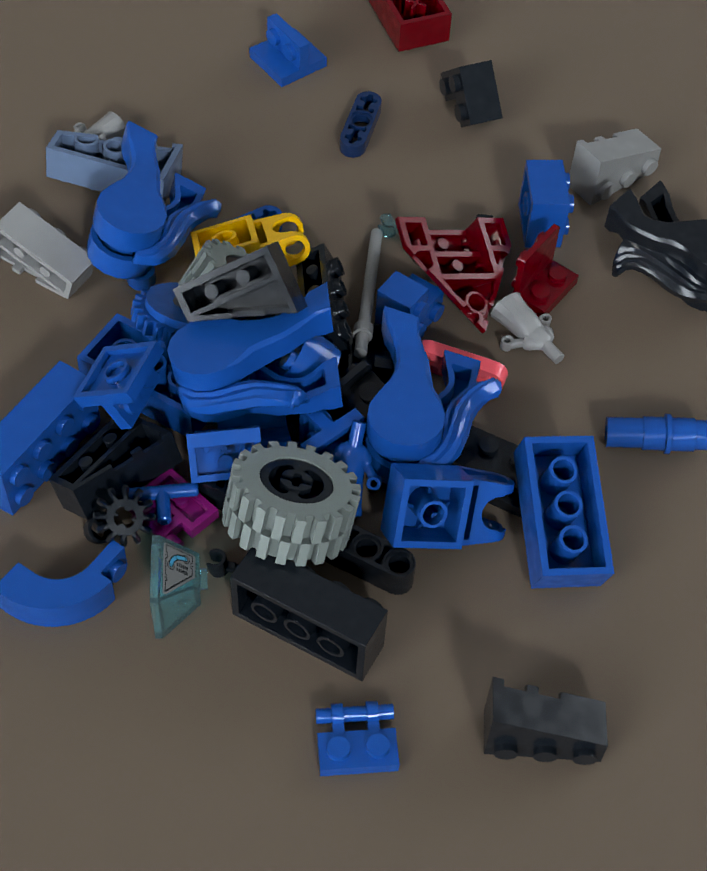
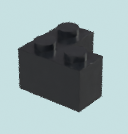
(474, 93)

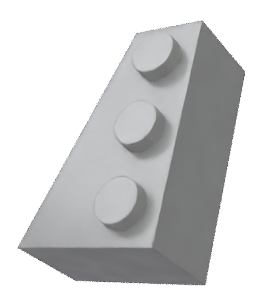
(611, 164)
(43, 251)

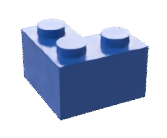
(410, 296)

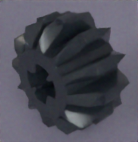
(128, 504)

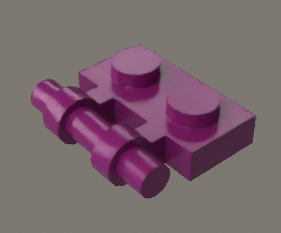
(187, 513)

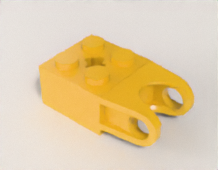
(256, 234)

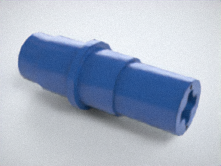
(656, 433)

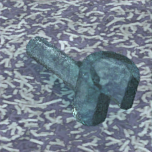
(389, 226)

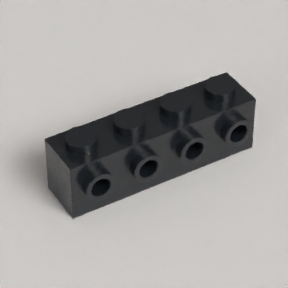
(323, 268)

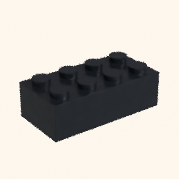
(309, 612)

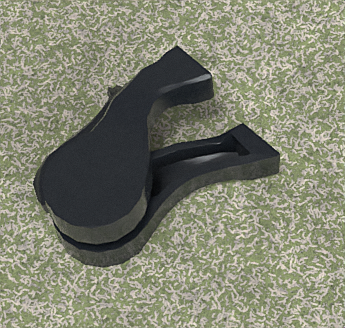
(660, 244)

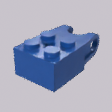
(441, 506)

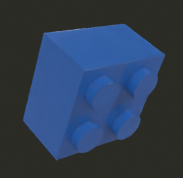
(544, 199)

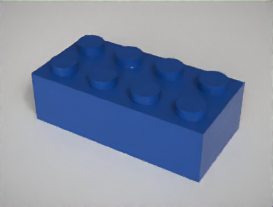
(164, 403)
(42, 434)
(563, 512)

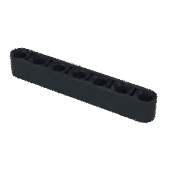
(374, 570)

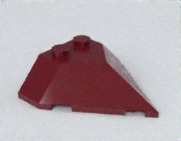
(460, 262)

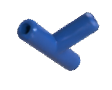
(163, 494)

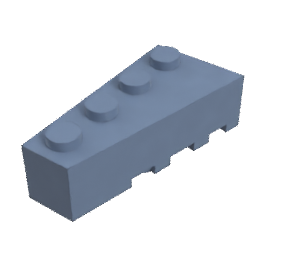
(100, 163)

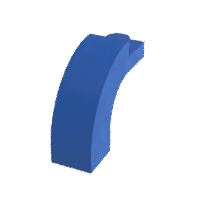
(65, 600)

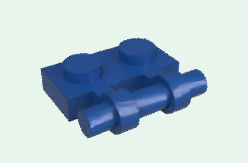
(357, 750)

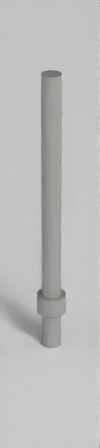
(363, 327)

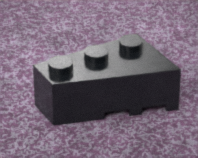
(543, 725)

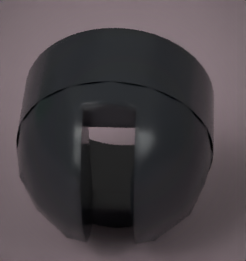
(93, 536)

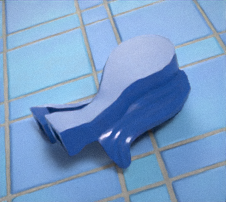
(131, 219)
(224, 363)
(407, 415)

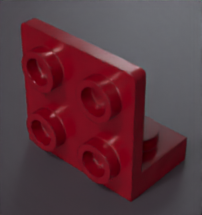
(540, 278)

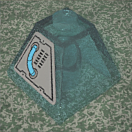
(174, 584)

